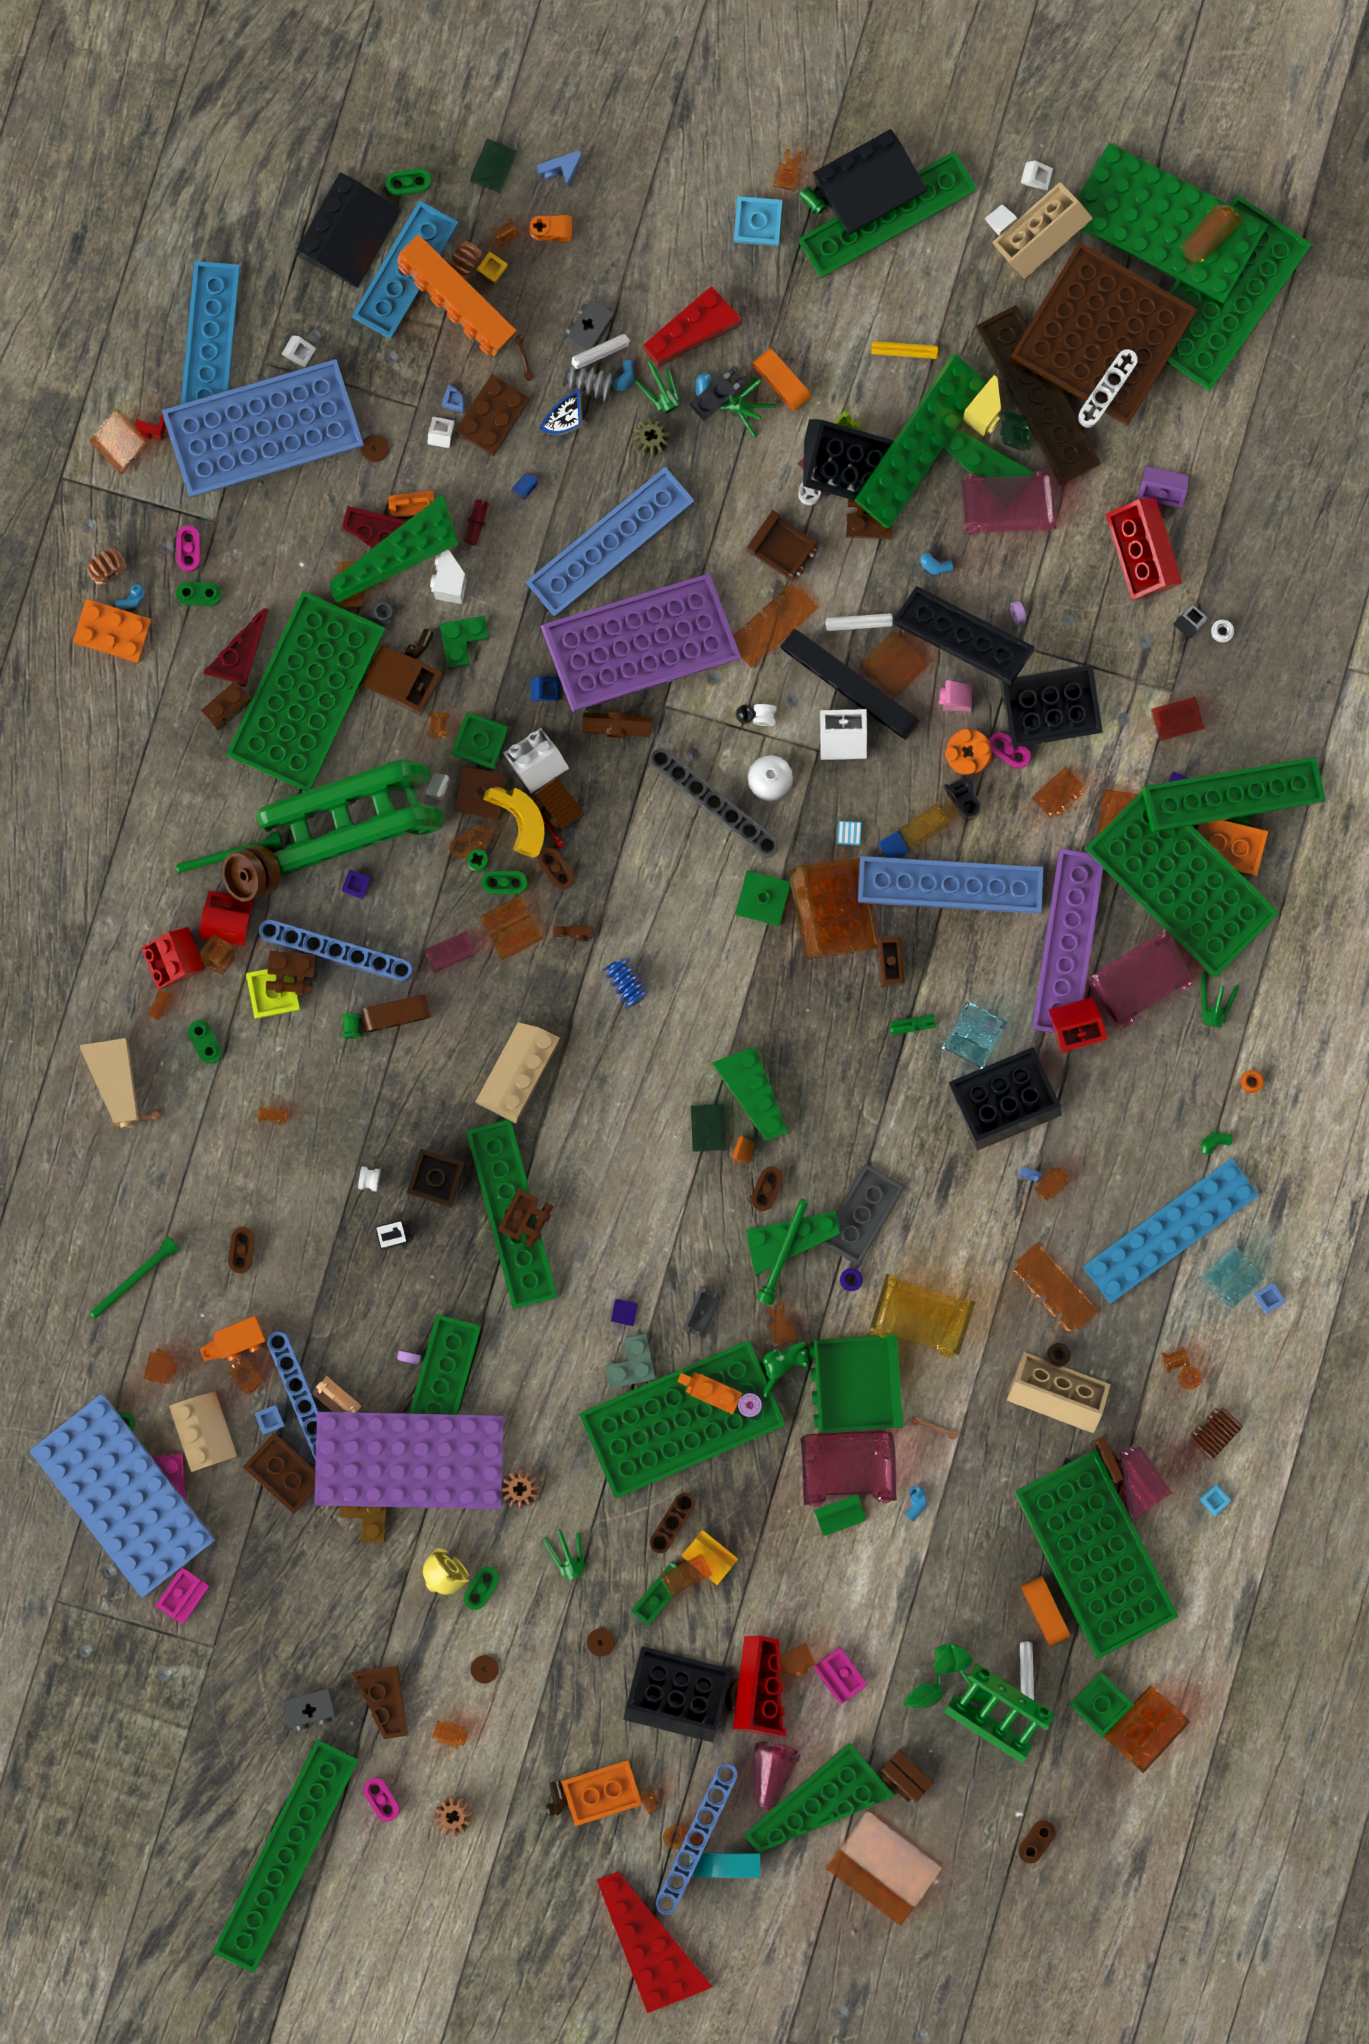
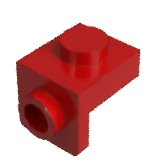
(150, 430)

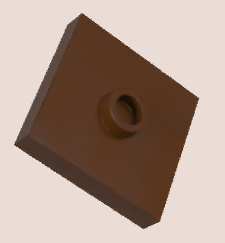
(472, 790)
(1108, 1458)

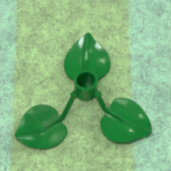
(948, 1659)

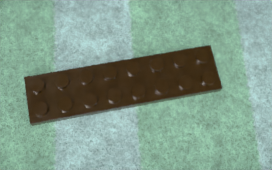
(1039, 400)

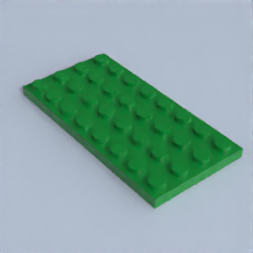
(1154, 214)
(1220, 328)
(305, 692)
(1183, 885)
(668, 1430)
(1096, 1554)

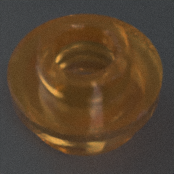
(1197, 1378)

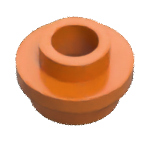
(1251, 1074)

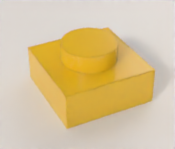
(492, 267)

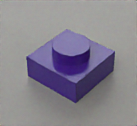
(356, 884)

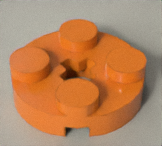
(981, 749)

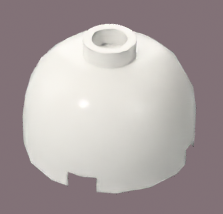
(770, 778)

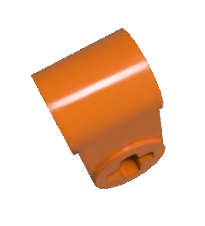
(554, 228)

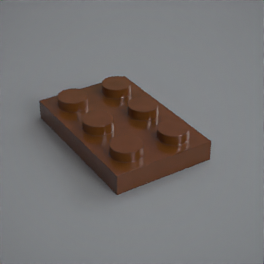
(492, 415)
(282, 1473)

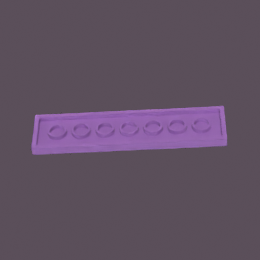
(1068, 935)

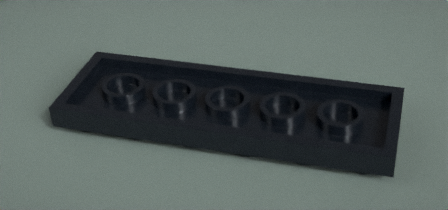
(963, 635)

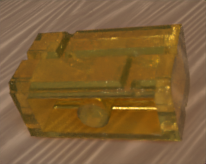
(924, 826)

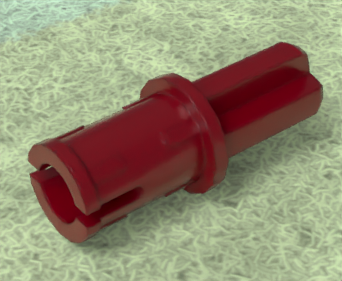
(476, 522)

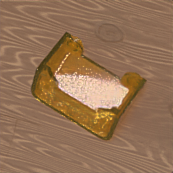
(921, 1316)

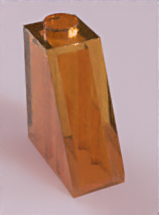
(1211, 232)

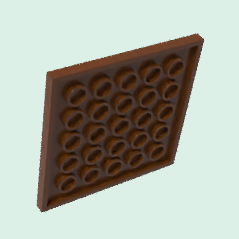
(1094, 316)

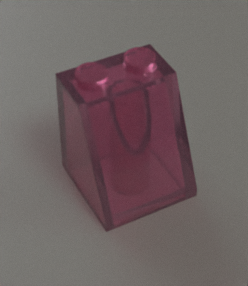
(1141, 1482)

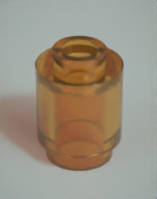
(1051, 1183)
(450, 1734)

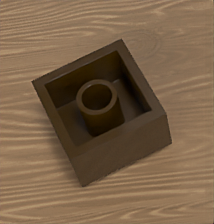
(436, 1178)

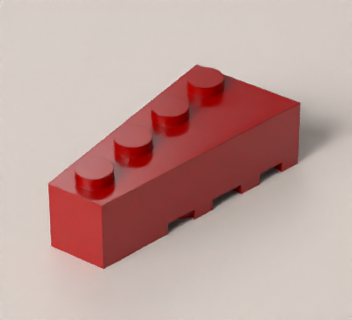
(698, 323)
(759, 1688)

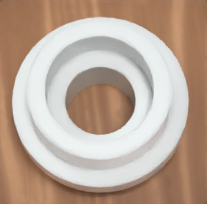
(1222, 624)

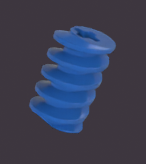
(626, 982)

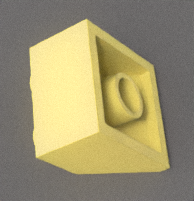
(985, 409)

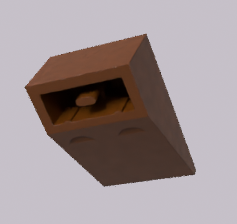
(402, 680)

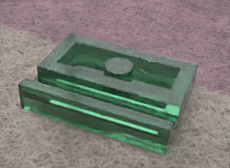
(493, 166)
(1014, 431)
(708, 1128)

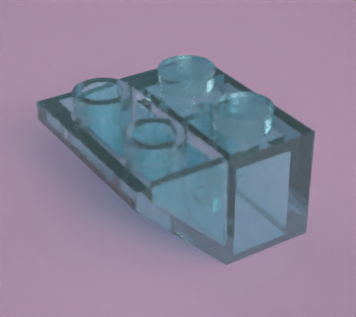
(974, 1034)
(1231, 1277)

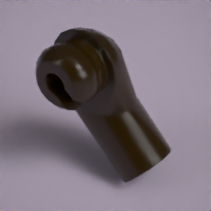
(422, 645)
(731, 1696)
(558, 1799)

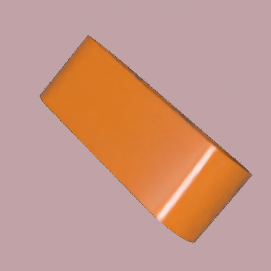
(781, 379)
(1045, 1611)

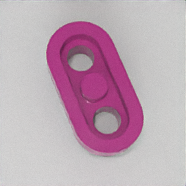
(188, 549)
(1007, 752)
(381, 1799)

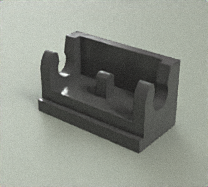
(701, 1312)

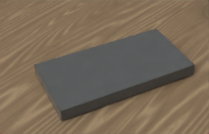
(863, 1213)

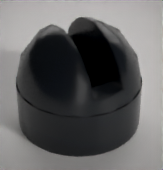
(739, 714)

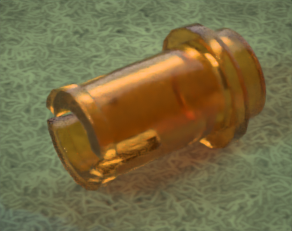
(159, 1005)
(273, 1115)

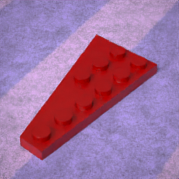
(654, 1957)

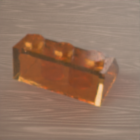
(1147, 1729)

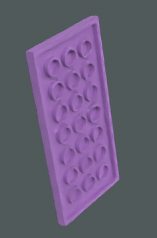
(640, 642)
(409, 1460)

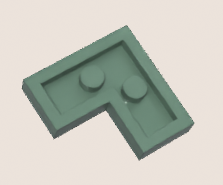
(637, 1368)

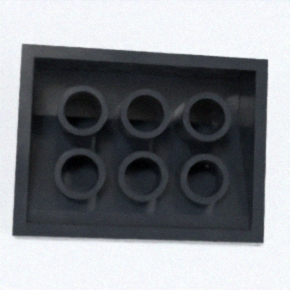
(869, 182)
(348, 230)
(840, 458)
(1051, 706)
(1005, 1098)
(677, 1694)

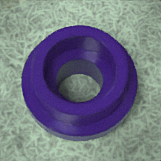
(851, 1287)

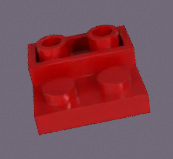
(225, 918)

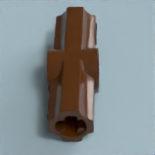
(616, 724)

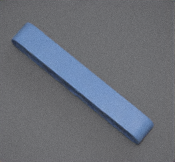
(327, 943)
(295, 1397)
(696, 1850)

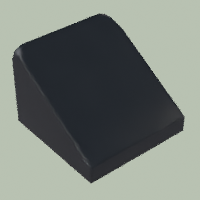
(1190, 621)

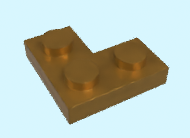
(372, 1521)

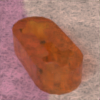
(466, 837)

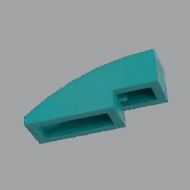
(727, 1865)

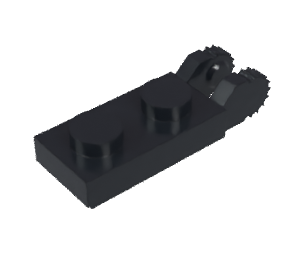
(716, 394)

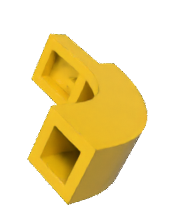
(528, 817)

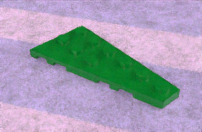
(415, 541)
(829, 1794)

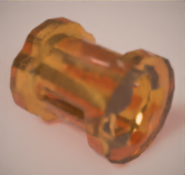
(505, 232)
(438, 725)
(1175, 1359)

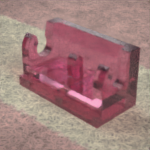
(450, 952)

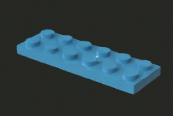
(392, 291)

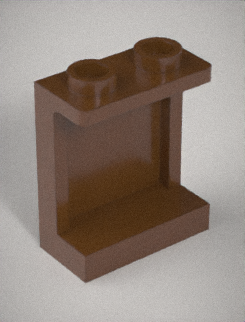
(782, 546)

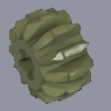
(647, 430)

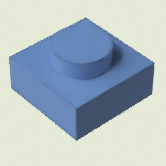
(1269, 1298)
(269, 1419)

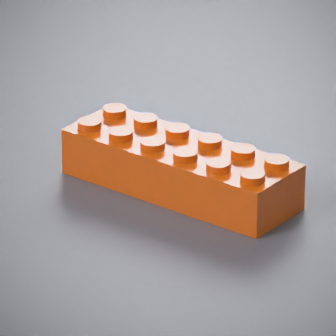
(455, 296)

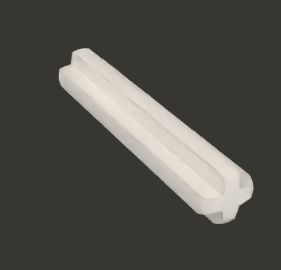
(600, 351)
(859, 622)
(1026, 1669)

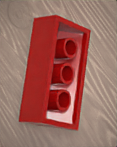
(1143, 548)

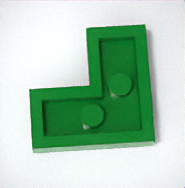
(457, 635)

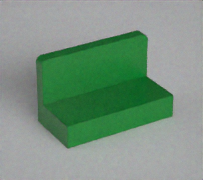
(840, 1515)

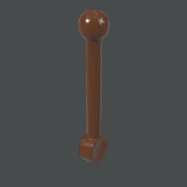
(527, 375)

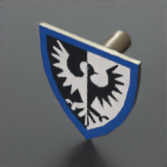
(565, 416)

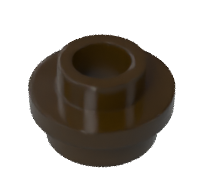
(1059, 1347)

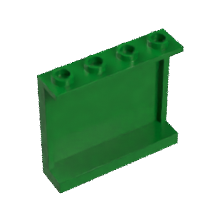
(856, 1383)

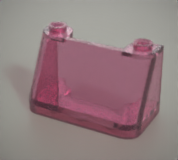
(1008, 504)
(1141, 978)
(848, 1465)

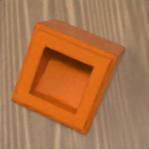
(743, 1150)

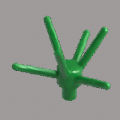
(739, 405)

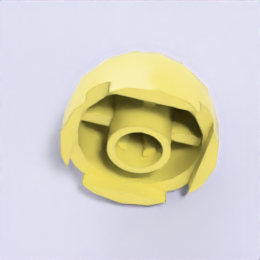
(444, 1574)

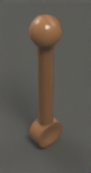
(155, 1116)
(952, 1434)

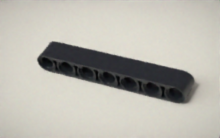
(849, 684)

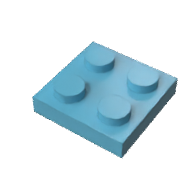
(757, 221)

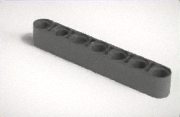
(718, 813)

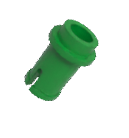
(813, 200)

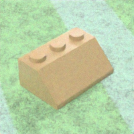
(203, 1431)

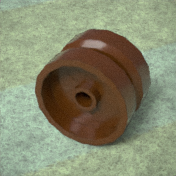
(251, 873)

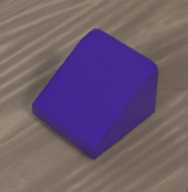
(624, 1312)

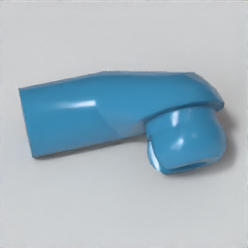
(627, 378)
(702, 382)
(934, 566)
(133, 600)
(918, 1502)

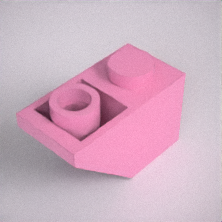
(956, 696)

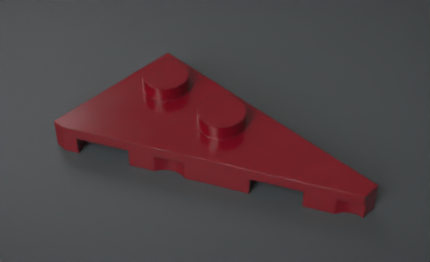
(238, 658)

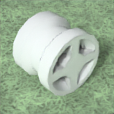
(804, 497)
(764, 715)
(369, 1179)

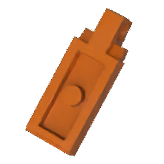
(711, 1391)

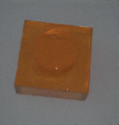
(649, 1800)

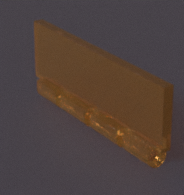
(771, 630)
(1052, 1282)

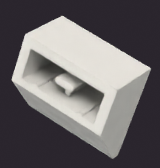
(450, 579)
(843, 734)
(536, 760)

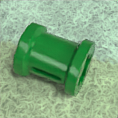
(481, 854)
(351, 1026)

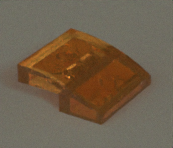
(118, 441)
(894, 663)
(511, 927)

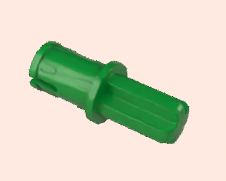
(912, 1024)

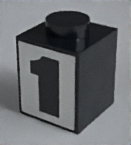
(393, 1234)

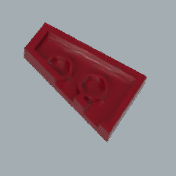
(369, 526)

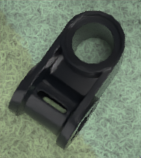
(962, 794)

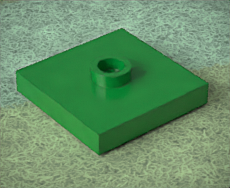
(480, 740)
(762, 898)
(1101, 1704)

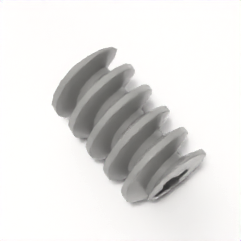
(589, 381)

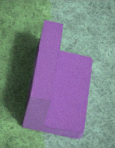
(1166, 486)

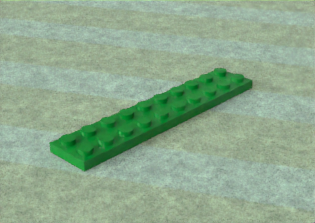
(285, 1856)

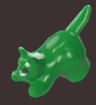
(778, 1363)

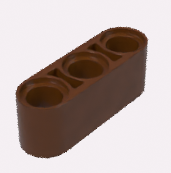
(395, 1013)
(682, 1516)

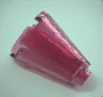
(772, 1772)

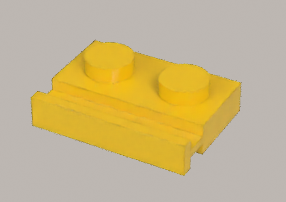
(716, 1556)

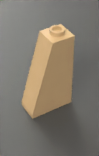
(113, 1075)

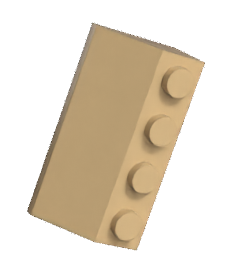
(1042, 230)
(518, 1071)
(1059, 1392)

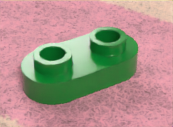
(408, 180)
(198, 594)
(504, 882)
(205, 1041)
(482, 1588)

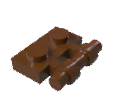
(864, 525)
(290, 965)
(518, 1215)

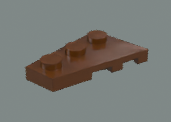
(384, 1697)

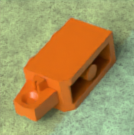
(234, 1340)

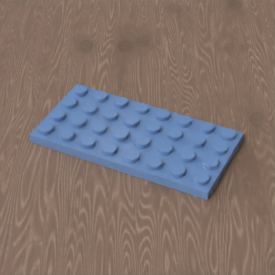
(262, 428)
(122, 1495)

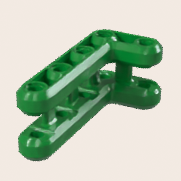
(350, 837)

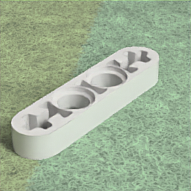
(1106, 387)

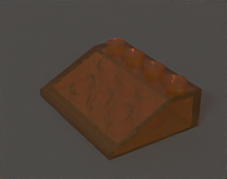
(828, 909)
(883, 1868)

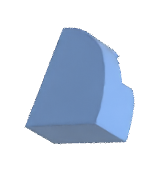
(453, 400)
(1029, 1174)

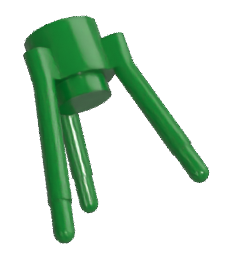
(667, 400)
(1214, 1016)
(572, 1567)

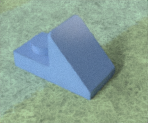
(566, 164)

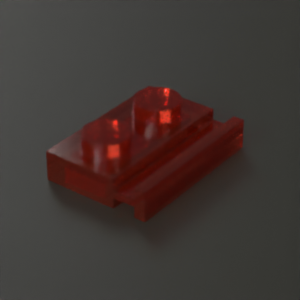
(1177, 719)

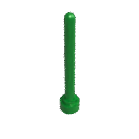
(272, 842)
(167, 1248)
(767, 1293)

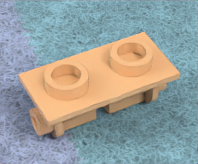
(334, 1397)

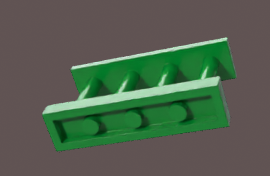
(990, 1729)

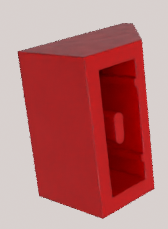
(173, 958)
(1077, 1025)

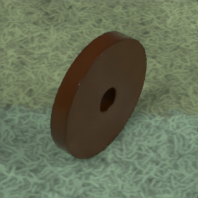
(380, 453)
(608, 1642)
(484, 1661)

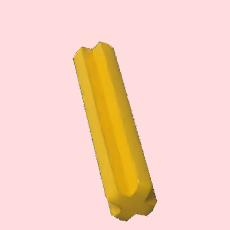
(904, 349)

